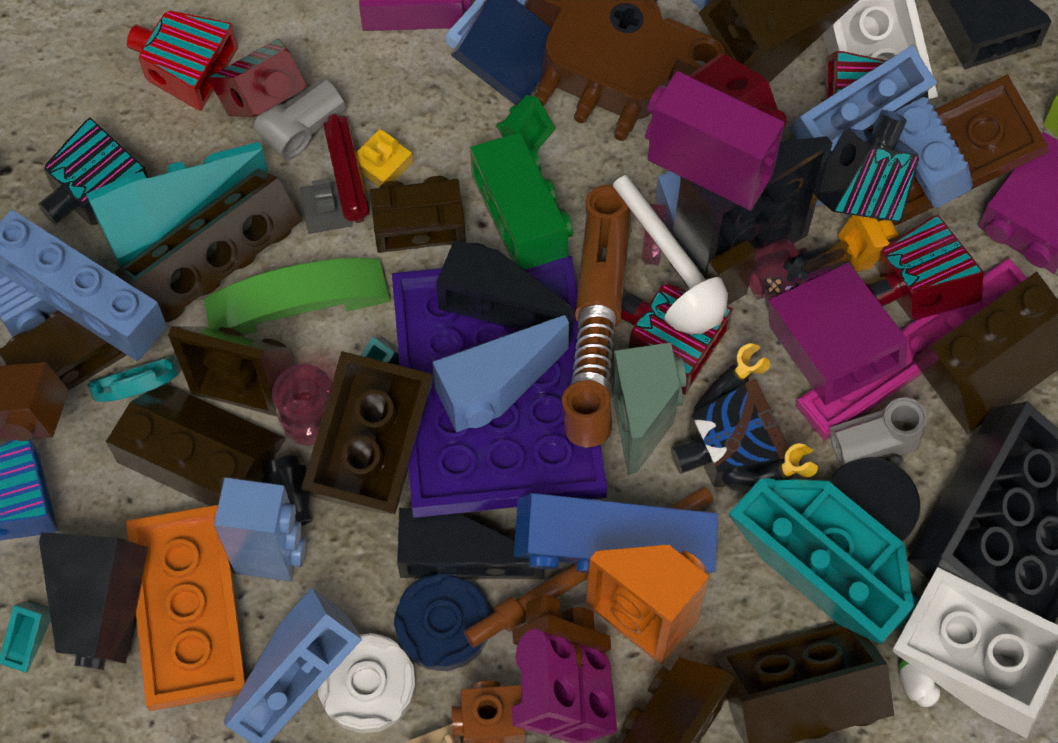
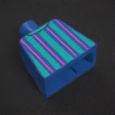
(23, 492)

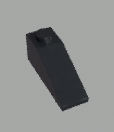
(495, 289)
(457, 548)

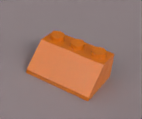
(648, 595)

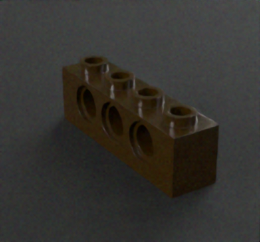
(220, 221)

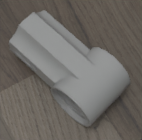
(291, 125)
(876, 435)

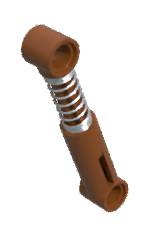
(598, 312)

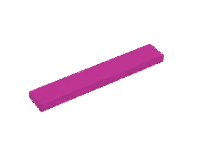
(920, 336)

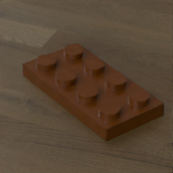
(992, 134)

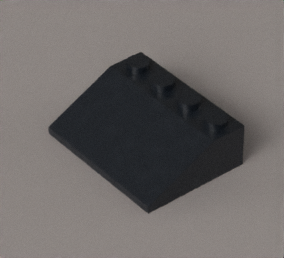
(712, 224)
(1001, 513)

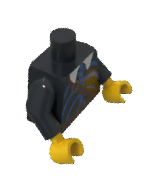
(738, 434)

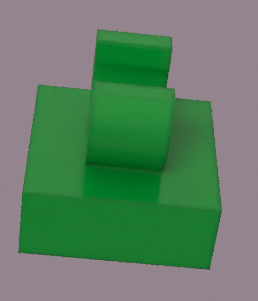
(530, 120)

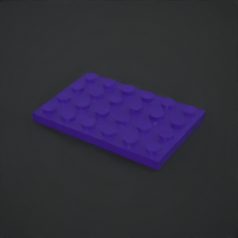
(512, 453)

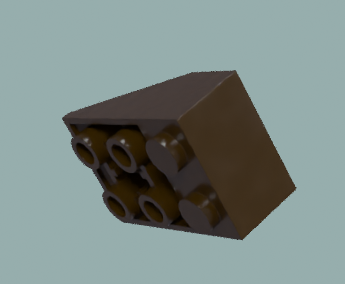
(770, 32)

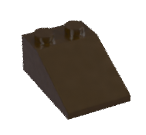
(230, 366)

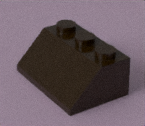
(995, 353)
(367, 434)
(190, 443)
(806, 685)
(681, 705)

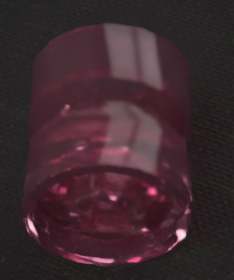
(300, 401)

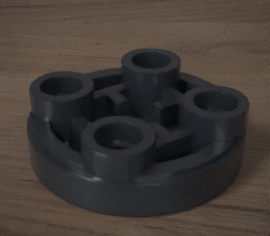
(882, 492)

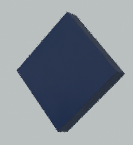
(505, 48)

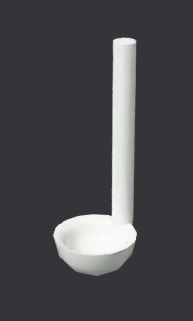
(707, 299)

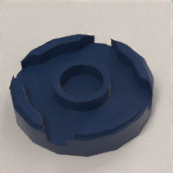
(433, 620)

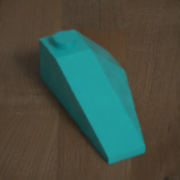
(142, 210)

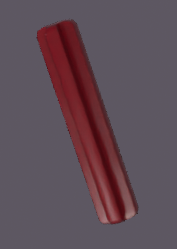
(346, 168)

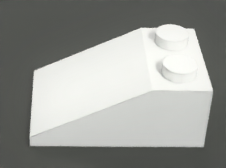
(879, 31)
(982, 650)

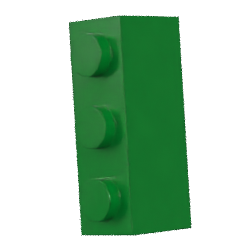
(520, 201)

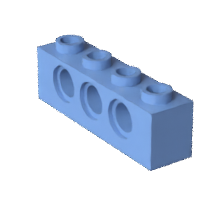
(78, 287)

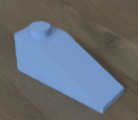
(492, 376)
(292, 667)

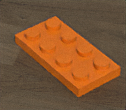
(186, 611)

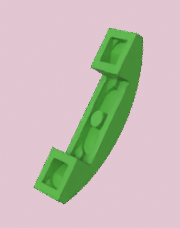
(297, 291)

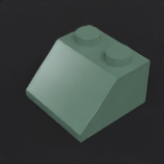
(645, 398)

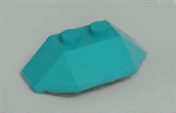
(829, 552)

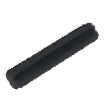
(817, 261)

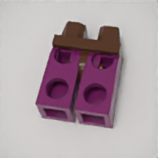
(563, 674)

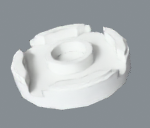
(370, 686)

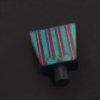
(81, 166)
(870, 171)

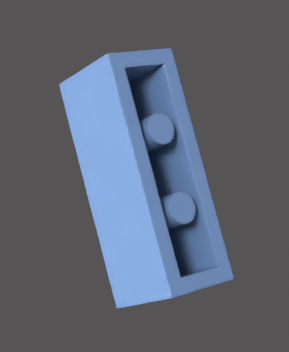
(860, 103)
(259, 529)

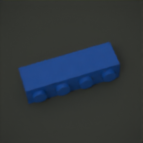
(573, 529)

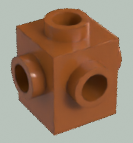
(485, 701)

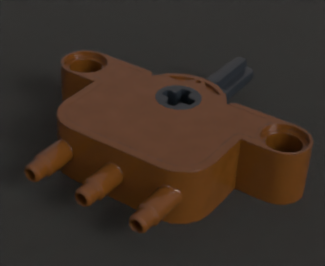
(615, 55)

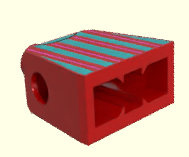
(184, 54)

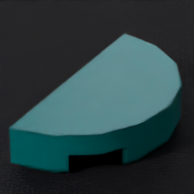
(134, 380)

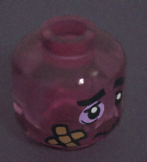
(768, 274)

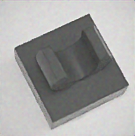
(322, 207)

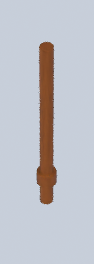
(513, 613)

